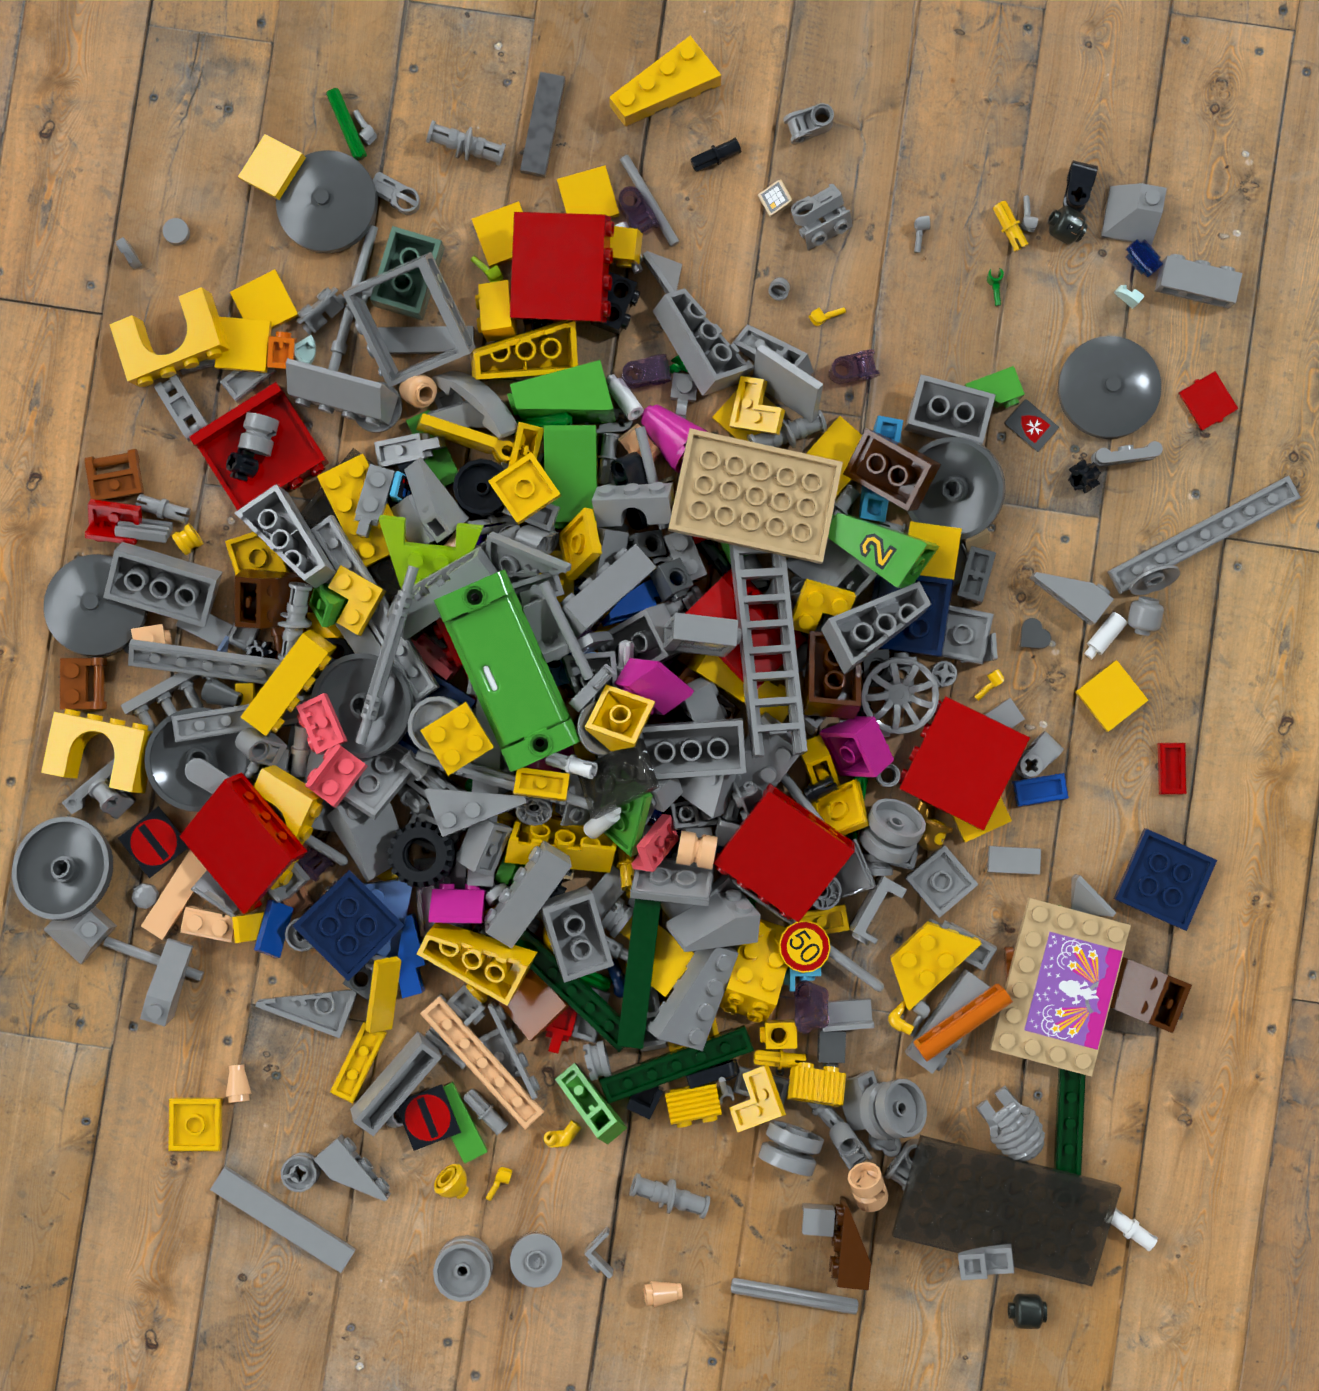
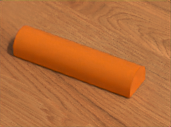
(962, 1022)

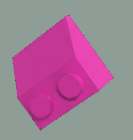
(653, 682)
(857, 747)
(457, 904)

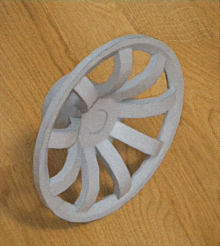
(900, 694)

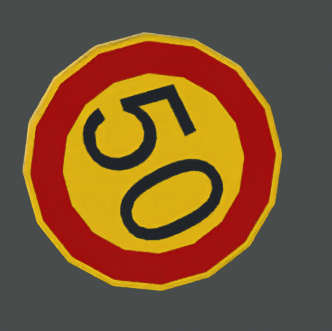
(804, 946)

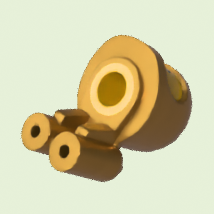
(934, 831)

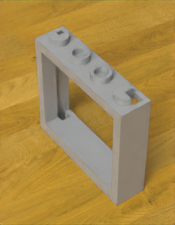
(445, 303)

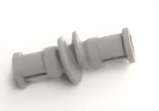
(465, 142)
(790, 431)
(295, 616)
(669, 1195)

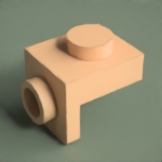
(630, 443)
(152, 633)

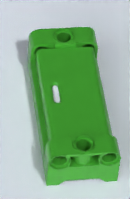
(507, 670)

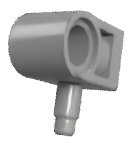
(259, 749)

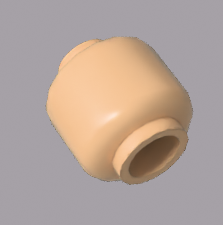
(418, 391)

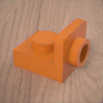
(279, 349)

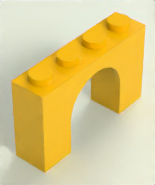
(203, 341)
(72, 732)
(295, 802)

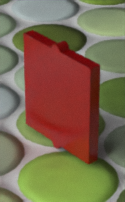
(1208, 400)

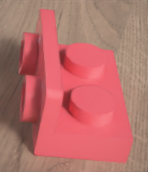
(435, 658)
(320, 723)
(335, 775)
(656, 844)

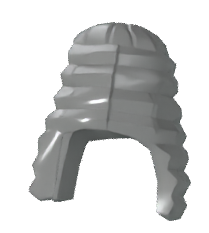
(1014, 1127)

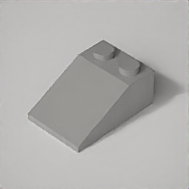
(646, 633)
(365, 837)
(723, 923)
(576, 933)

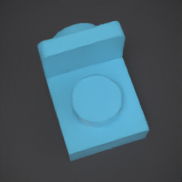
(789, 978)

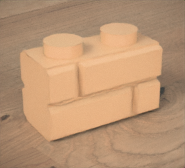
(208, 923)

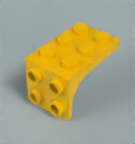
(756, 976)

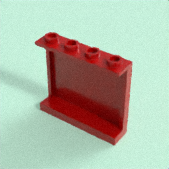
(561, 266)
(293, 453)
(963, 763)
(242, 842)
(784, 854)

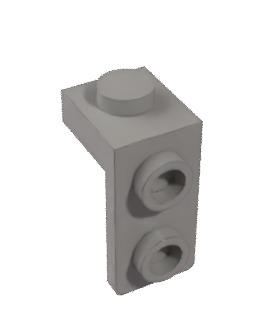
(546, 630)

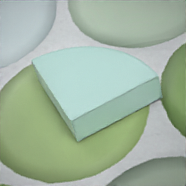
(1130, 298)
(305, 350)

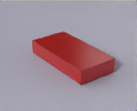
(1172, 768)

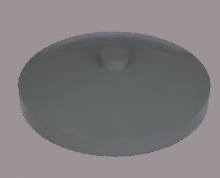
(328, 203)
(1109, 387)
(965, 489)
(81, 615)
(347, 687)
(167, 762)
(62, 868)

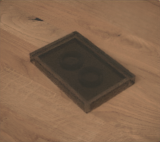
(619, 779)

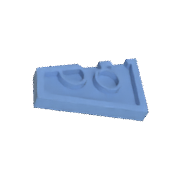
(396, 898)

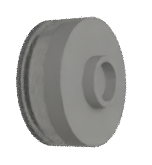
(535, 1259)

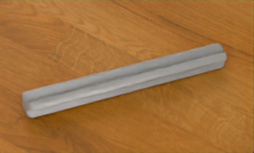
(794, 1296)

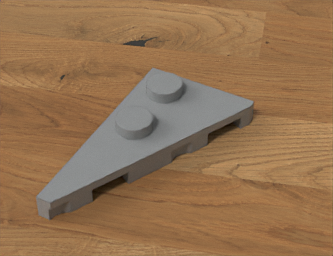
(520, 558)
(464, 809)
(320, 1011)

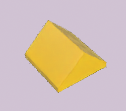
(618, 718)

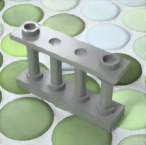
(162, 694)

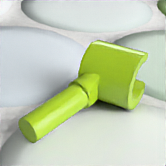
(493, 274)

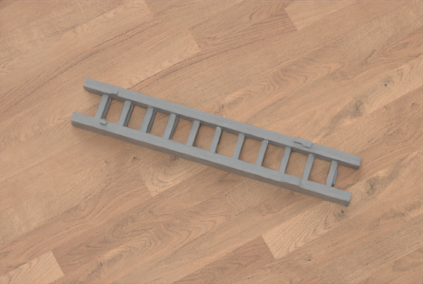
(787, 649)

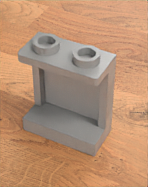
(870, 906)

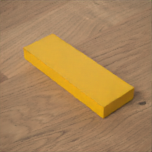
(383, 994)
(357, 1064)

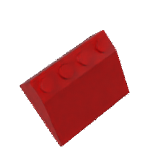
(720, 603)

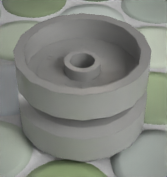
(426, 713)
(892, 831)
(893, 1109)
(791, 1148)
(449, 1273)

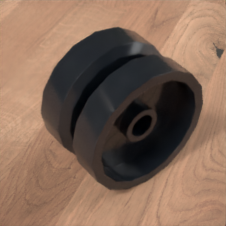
(468, 483)

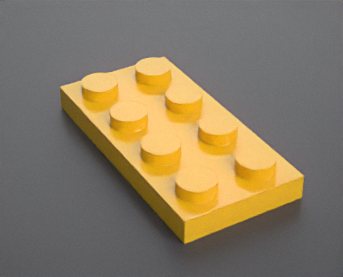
(343, 490)

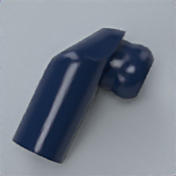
(617, 978)

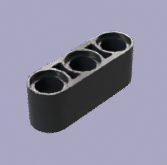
(631, 470)

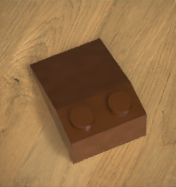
(892, 470)
(826, 688)

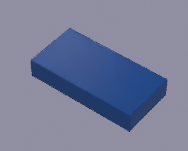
(1040, 789)
(273, 929)

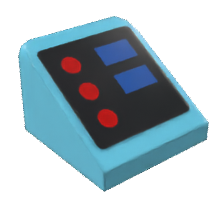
(400, 487)

